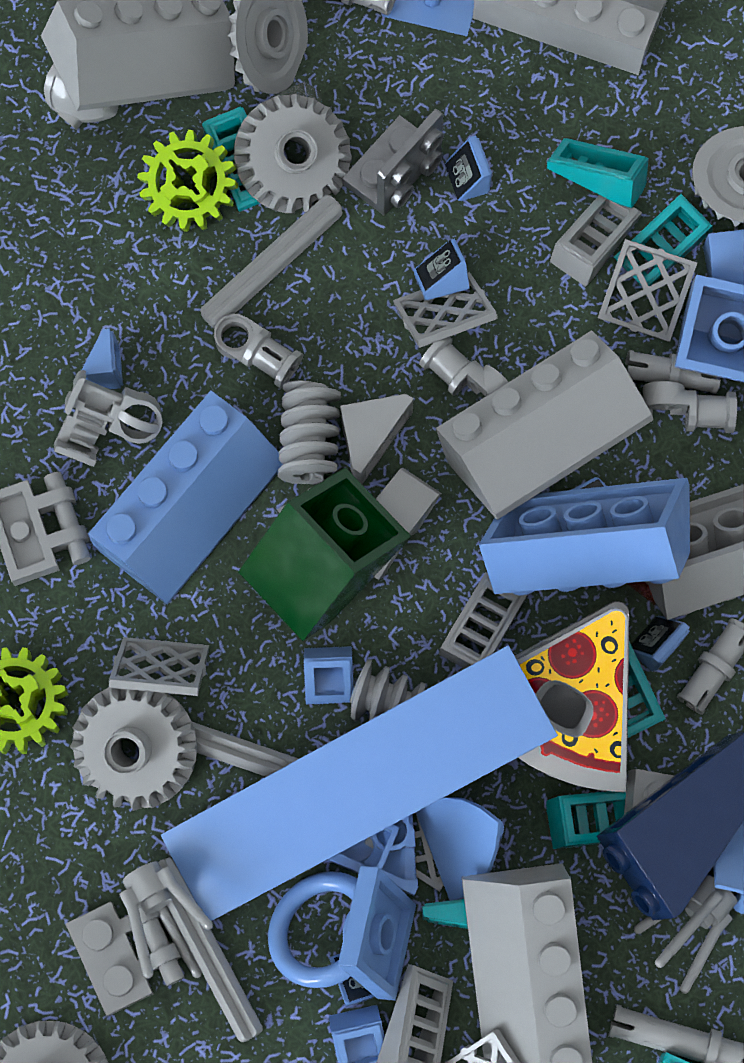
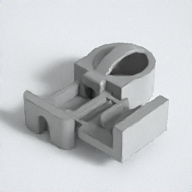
(94, 411)

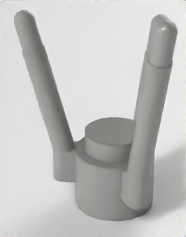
(149, 889)
(706, 908)

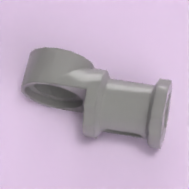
(259, 349)
(459, 371)
(699, 410)

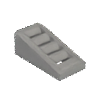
(581, 260)
(461, 654)
(399, 1031)

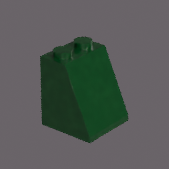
(322, 552)

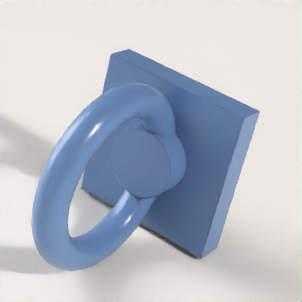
(373, 932)

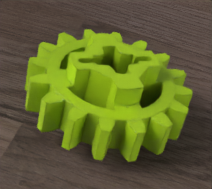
(201, 169)
(30, 690)

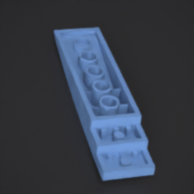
(359, 784)

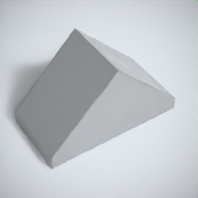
(371, 428)

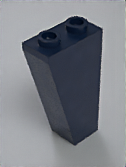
(679, 830)

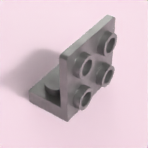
(396, 161)

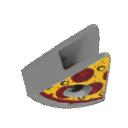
(584, 692)

